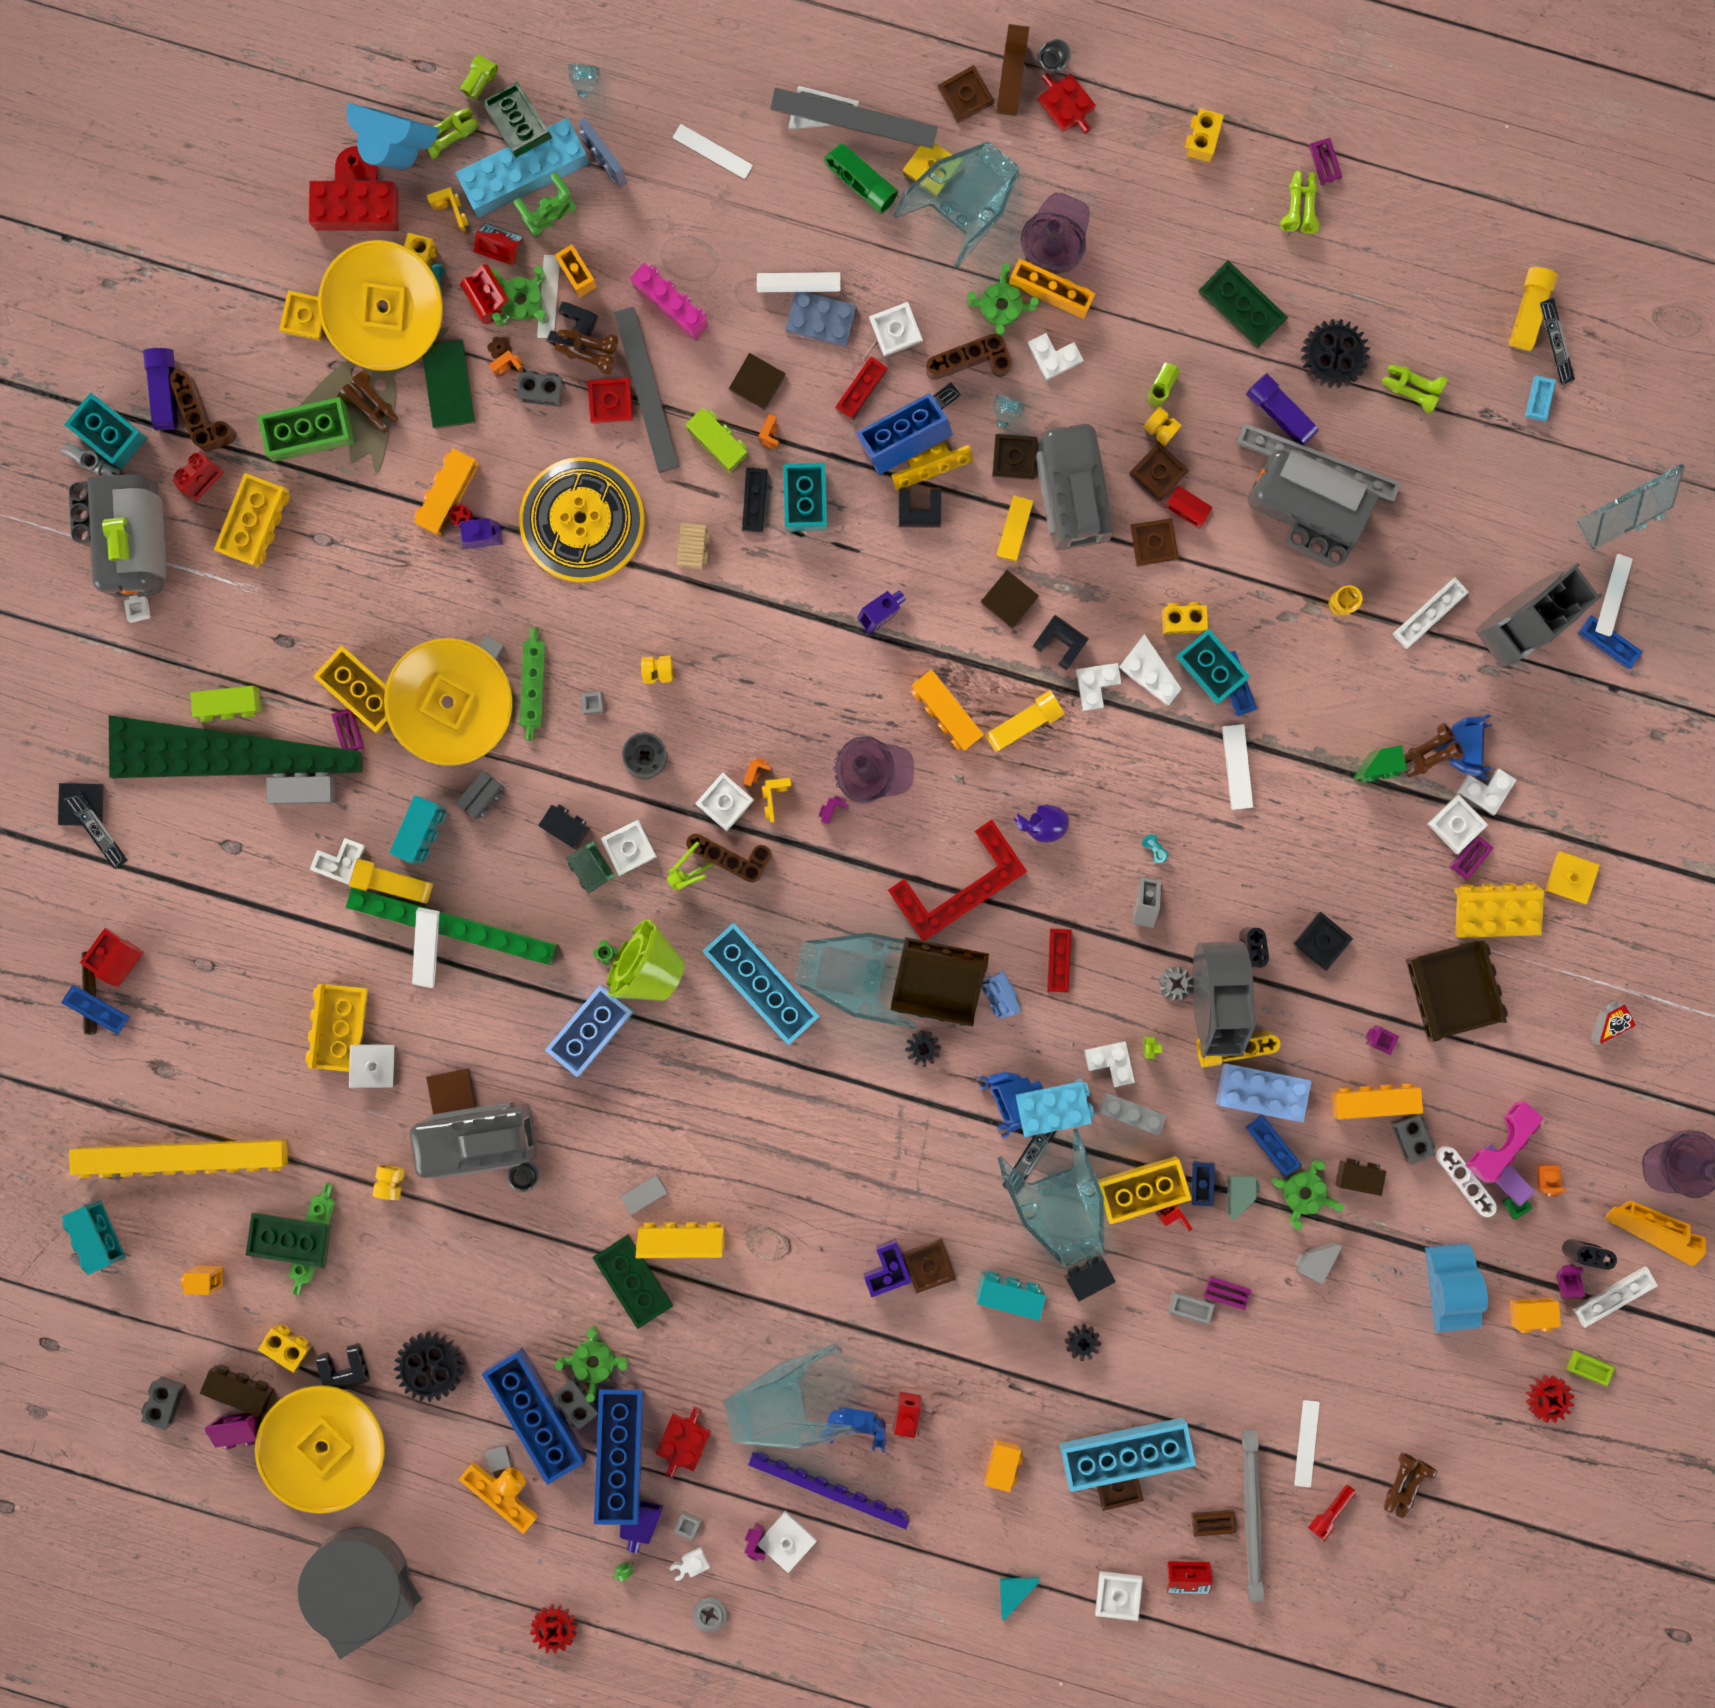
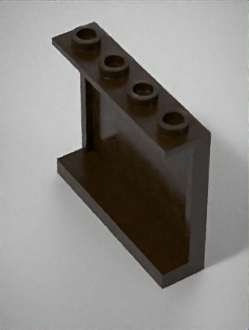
(939, 981)
(1456, 990)

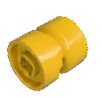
(1162, 426)
(1345, 601)
(657, 669)
(388, 1182)

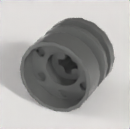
(645, 743)

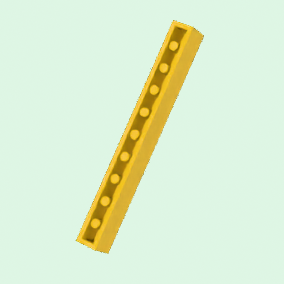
(178, 1157)

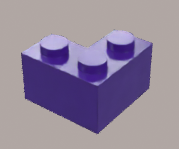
(892, 1272)

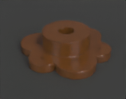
(493, 347)

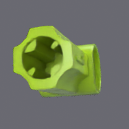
(480, 73)
(1163, 384)
(116, 538)

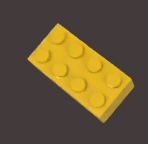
(355, 687)
(1144, 1190)

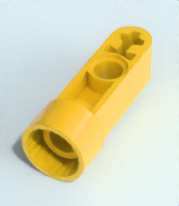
(1538, 287)
(1043, 710)
(368, 876)
(1256, 1049)

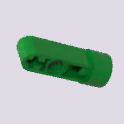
(861, 178)

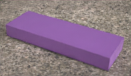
(1513, 1183)

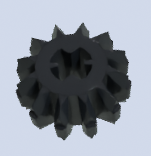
(922, 1039)
(1079, 1350)

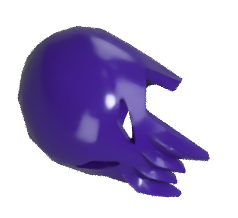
(1046, 824)

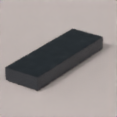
(754, 500)

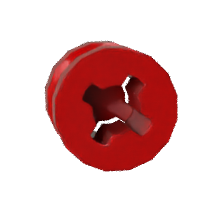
(456, 514)

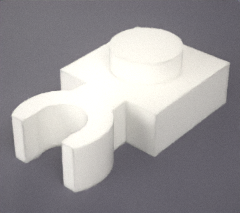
(137, 608)
(693, 1563)

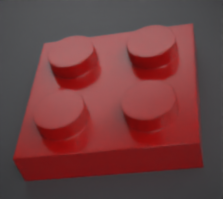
(610, 400)

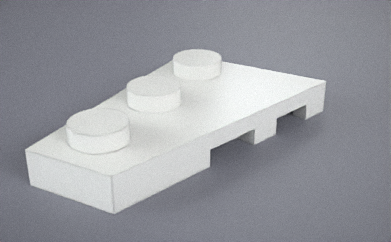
(798, 122)
(1150, 672)

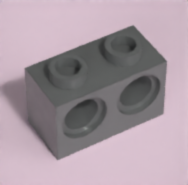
(539, 394)
(1409, 1140)
(579, 1401)
(167, 1405)

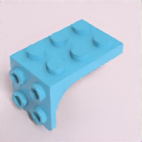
(1055, 1108)

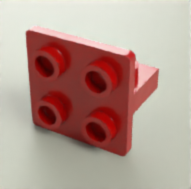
(197, 475)

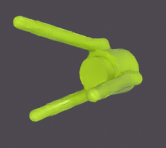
(679, 879)

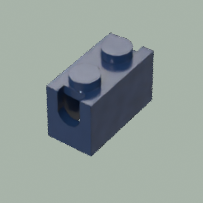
(1203, 1183)

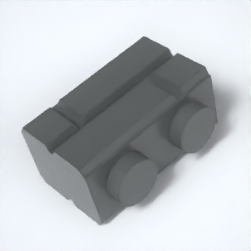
(481, 795)

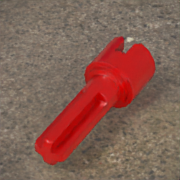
(1323, 1524)

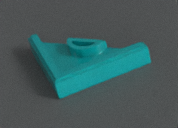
(1014, 1591)

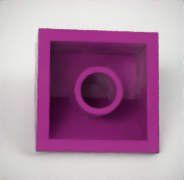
(233, 1430)

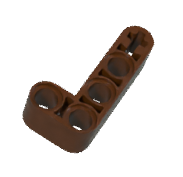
(1012, 69)
(968, 361)
(197, 409)
(726, 854)

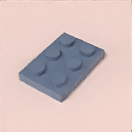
(602, 153)
(821, 318)

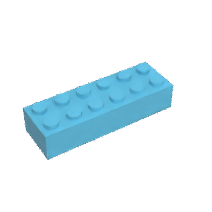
(504, 178)
(761, 983)
(1127, 1454)

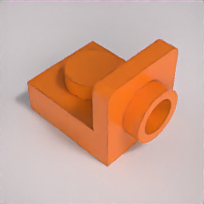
(503, 364)
(769, 429)
(752, 774)
(1550, 1180)

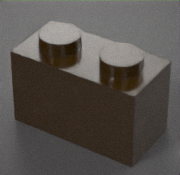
(1360, 1177)

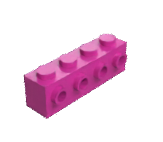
(669, 301)

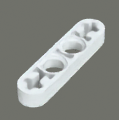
(1466, 1181)

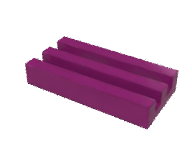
(1330, 178)
(355, 728)
(1460, 871)
(1244, 1298)

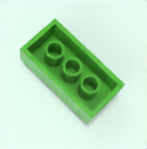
(306, 429)

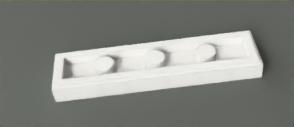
(798, 282)
(1430, 613)
(1237, 767)
(425, 947)
(1615, 1296)

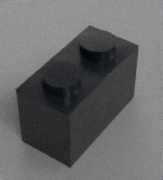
(564, 826)
(1089, 1278)

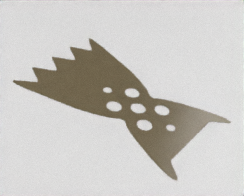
(366, 437)

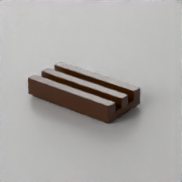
(1214, 1514)

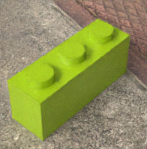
(717, 439)
(225, 703)

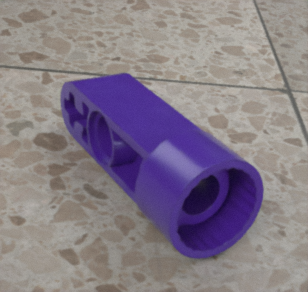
(163, 403)
(1282, 409)

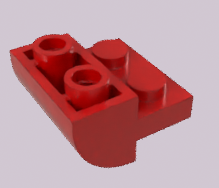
(484, 293)
(111, 958)

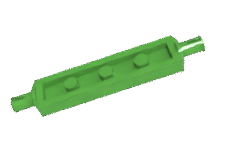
(532, 684)
(319, 1211)

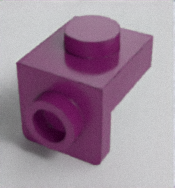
(827, 811)
(1381, 1039)
(1570, 1282)
(752, 1538)

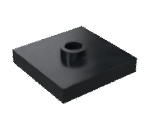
(90, 792)
(1323, 941)

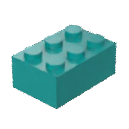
(105, 431)
(805, 497)
(1212, 667)
(418, 830)
(93, 1237)
(1010, 1295)

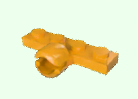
(501, 1494)

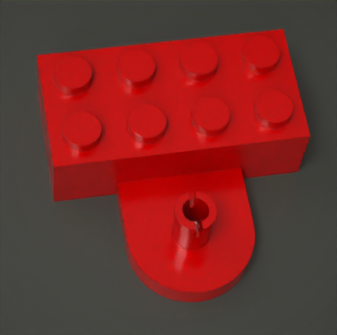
(354, 199)

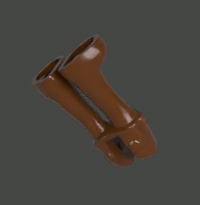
(607, 345)
(361, 382)
(1417, 754)
(1406, 1500)

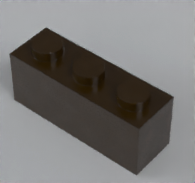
(237, 1390)

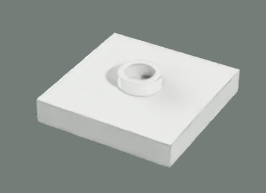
(895, 329)
(724, 801)
(1457, 824)
(628, 847)
(371, 1066)
(786, 1541)
(1118, 1596)

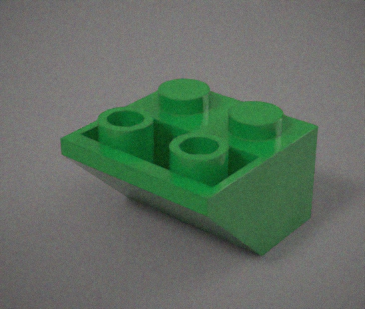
(1382, 762)

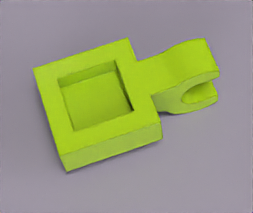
(1151, 1047)

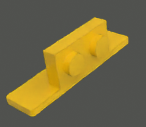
(931, 463)

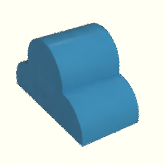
(388, 138)
(1455, 1288)

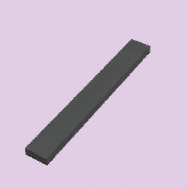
(854, 118)
(646, 389)

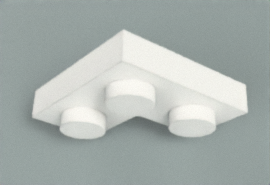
(1053, 362)
(1090, 683)
(1488, 796)
(338, 867)
(1112, 1056)

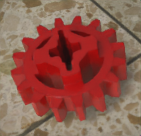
(1555, 1390)
(560, 1635)

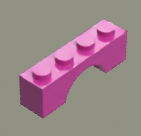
(1521, 1123)

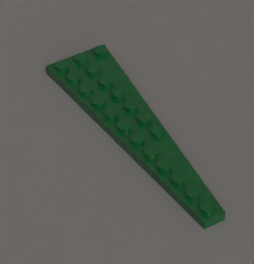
(171, 750)

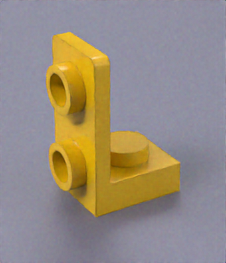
(442, 199)
(779, 785)

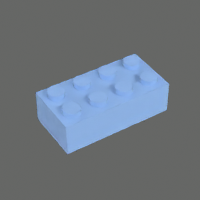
(589, 1031)
(1263, 1092)

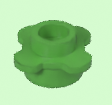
(611, 951)
(623, 1571)

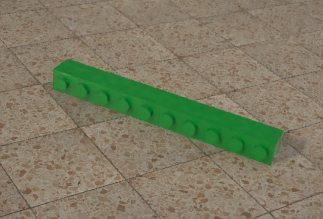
(455, 926)

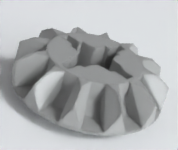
(1166, 984)
(714, 1623)

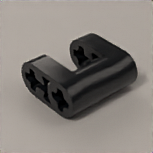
(584, 323)
(920, 517)
(1067, 635)
(1258, 940)
(1585, 1254)
(346, 1378)

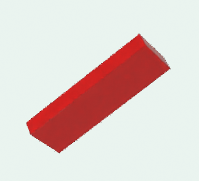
(861, 388)
(1059, 960)

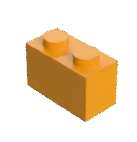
(575, 271)
(202, 1280)
(1535, 1314)
(1003, 1465)

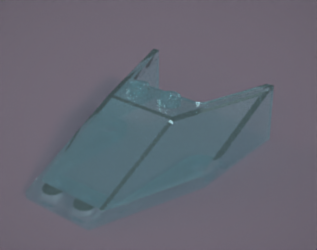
(966, 190)
(1633, 509)
(849, 974)
(1062, 1209)
(773, 1408)

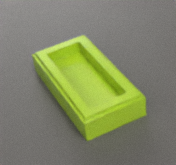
(1590, 1368)

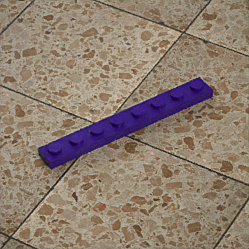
(821, 1486)

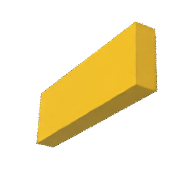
(1014, 528)

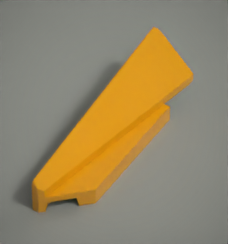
(1660, 1231)

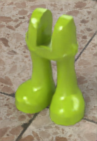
(463, 126)
(1293, 219)
(1433, 387)

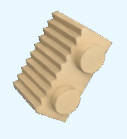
(692, 546)

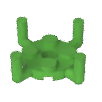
(549, 208)
(517, 287)
(1004, 292)
(1317, 1196)
(588, 1373)

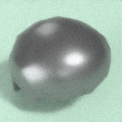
(1054, 56)
(524, 1177)

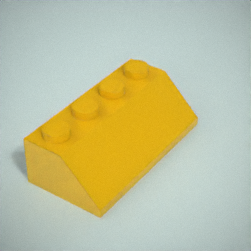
(680, 1240)

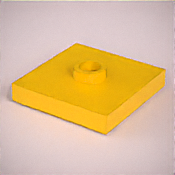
(923, 160)
(301, 316)
(1572, 877)

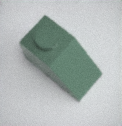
(1240, 1193)

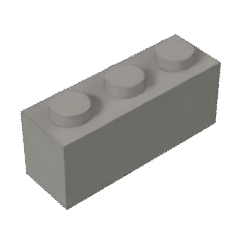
(301, 789)
(1131, 1113)

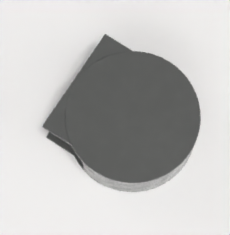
(1537, 615)
(1223, 997)
(356, 1588)

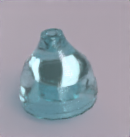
(583, 78)
(1006, 410)

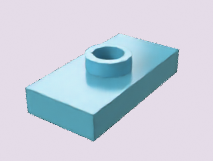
(1540, 398)

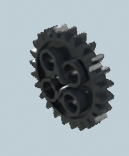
(1353, 357)
(410, 1371)

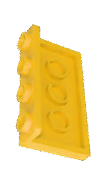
(252, 520)
(1499, 910)
(336, 1025)

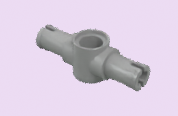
(84, 457)

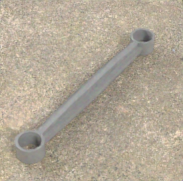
(1253, 1520)

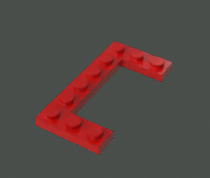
(1007, 870)

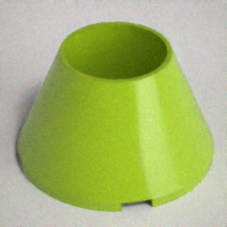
(645, 966)

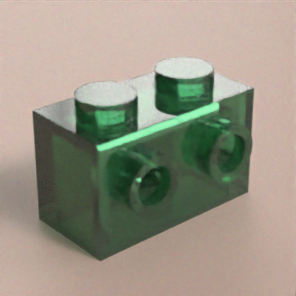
(590, 867)

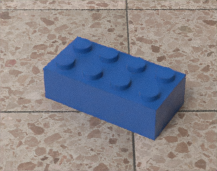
(904, 433)

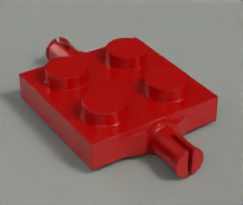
(1066, 102)
(683, 1442)

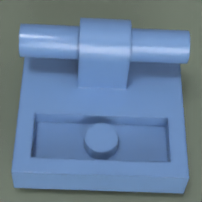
(1001, 995)

